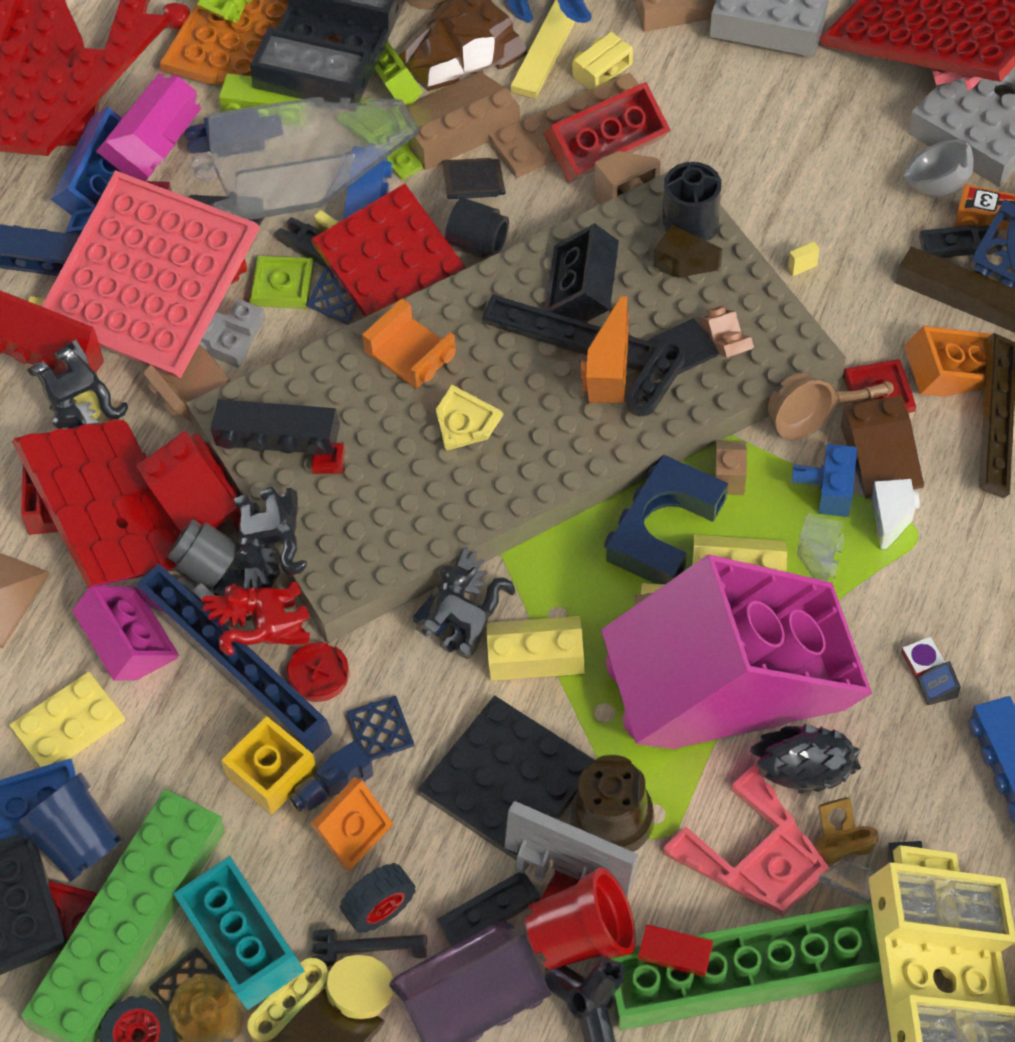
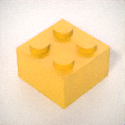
(268, 765)

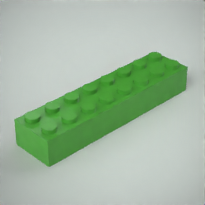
(124, 921)
(755, 967)

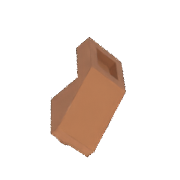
(725, 331)

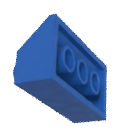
(87, 170)

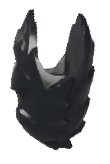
(806, 757)

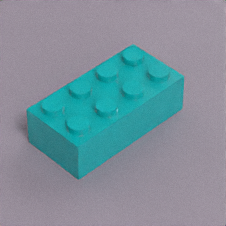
(239, 933)

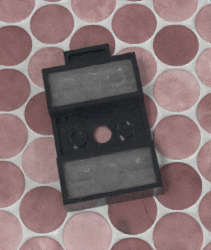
(305, 65)

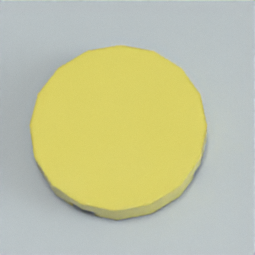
(359, 986)

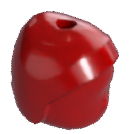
(176, 15)

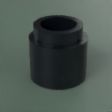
(476, 228)

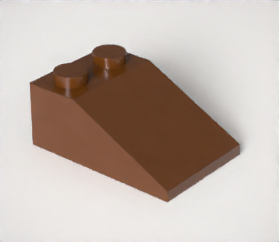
(883, 442)

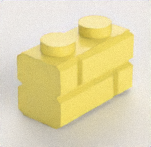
(602, 61)

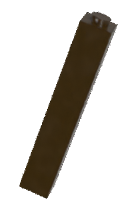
(958, 287)

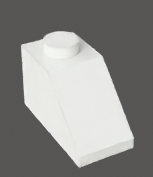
(893, 508)

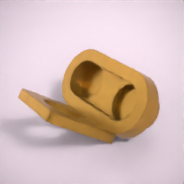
(845, 839)

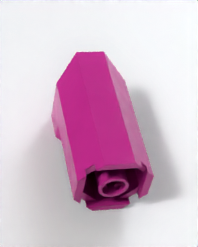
(151, 127)

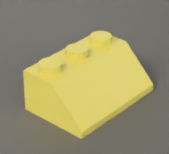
(753, 551)
(535, 648)

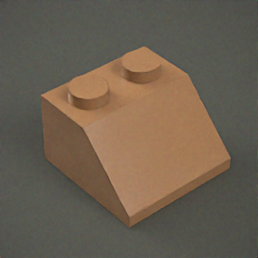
(623, 172)

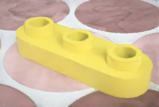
(272, 1010)

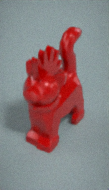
(267, 610)

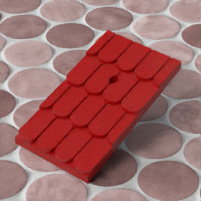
(100, 500)

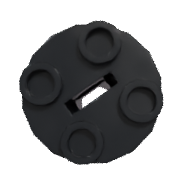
(692, 199)

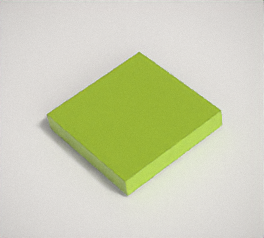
(281, 282)

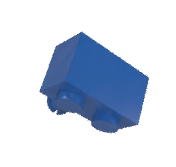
(834, 479)

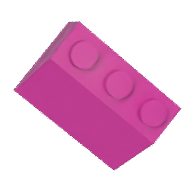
(124, 631)

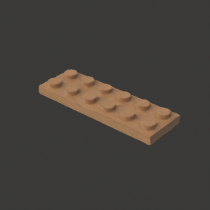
(524, 143)

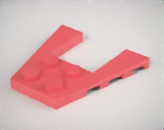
(776, 871)

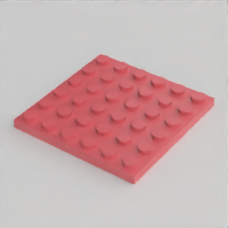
(151, 271)

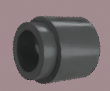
(203, 553)

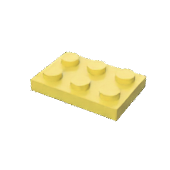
(67, 721)

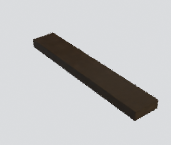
(998, 417)

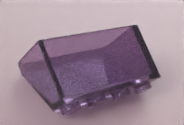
(471, 986)

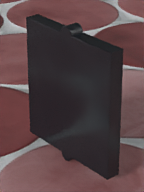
(696, 342)

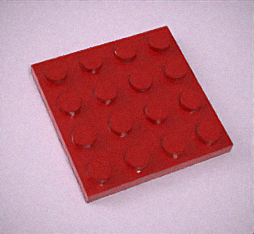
(387, 251)

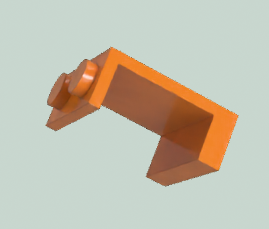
(407, 345)

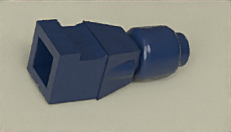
(332, 777)

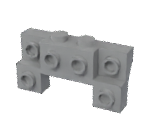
(231, 335)

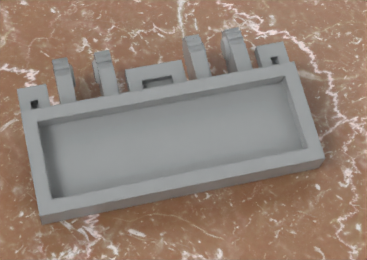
(568, 847)

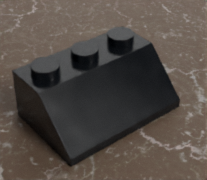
(583, 274)

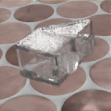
(819, 544)

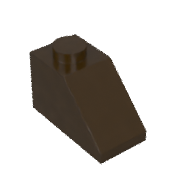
(686, 254)

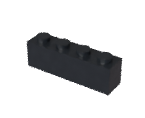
(275, 427)

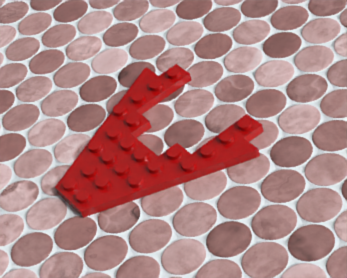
(48, 101)

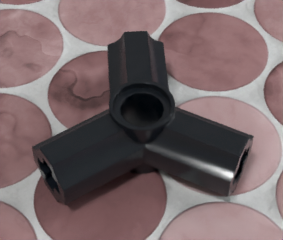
(589, 996)

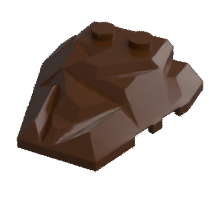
(459, 41)

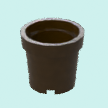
(612, 782)

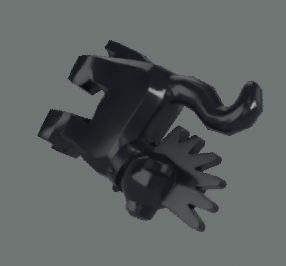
(70, 383)
(267, 527)
(458, 612)

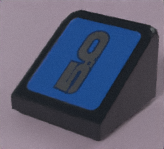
(939, 684)

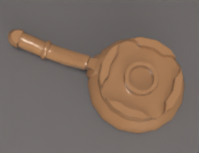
(809, 401)

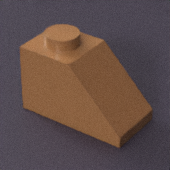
(731, 465)

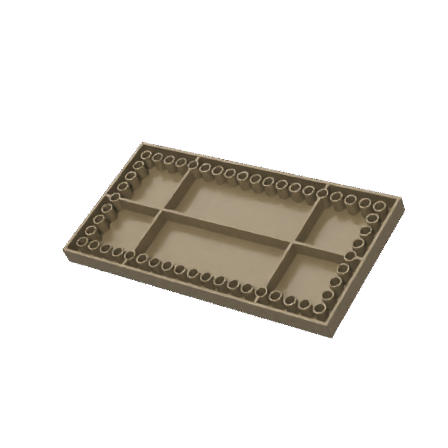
(413, 506)

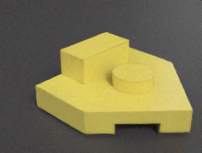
(465, 418)

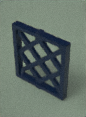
(329, 311)
(372, 707)

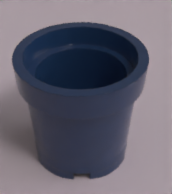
(70, 828)

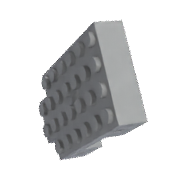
(771, 24)
(973, 116)

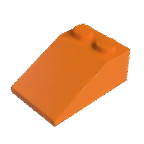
(607, 358)
(948, 360)

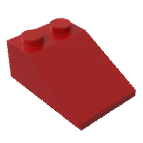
(187, 483)

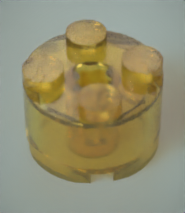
(202, 994)

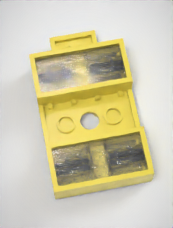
(950, 922)

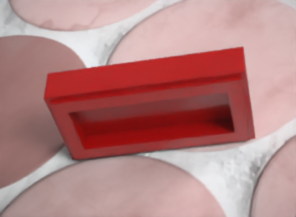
(675, 950)

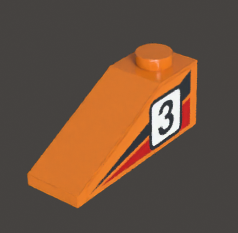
(980, 206)

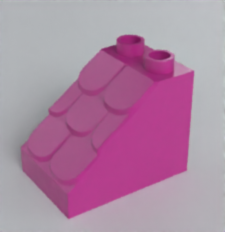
(732, 654)

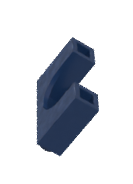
(667, 485)

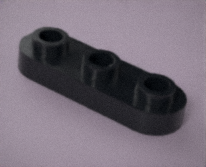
(656, 368)

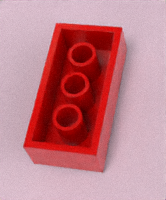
(617, 124)

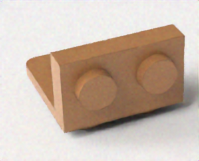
(198, 379)

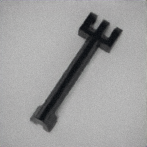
(332, 946)

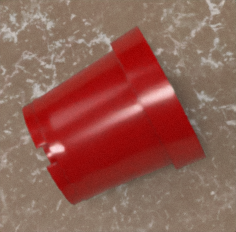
(583, 922)

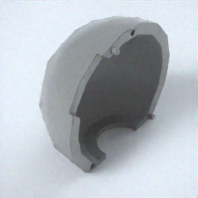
(941, 168)

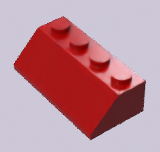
(36, 333)

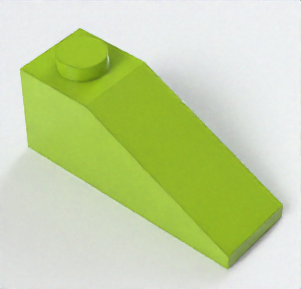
(397, 76)

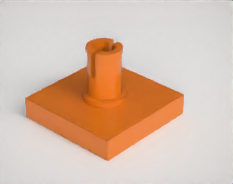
(352, 823)

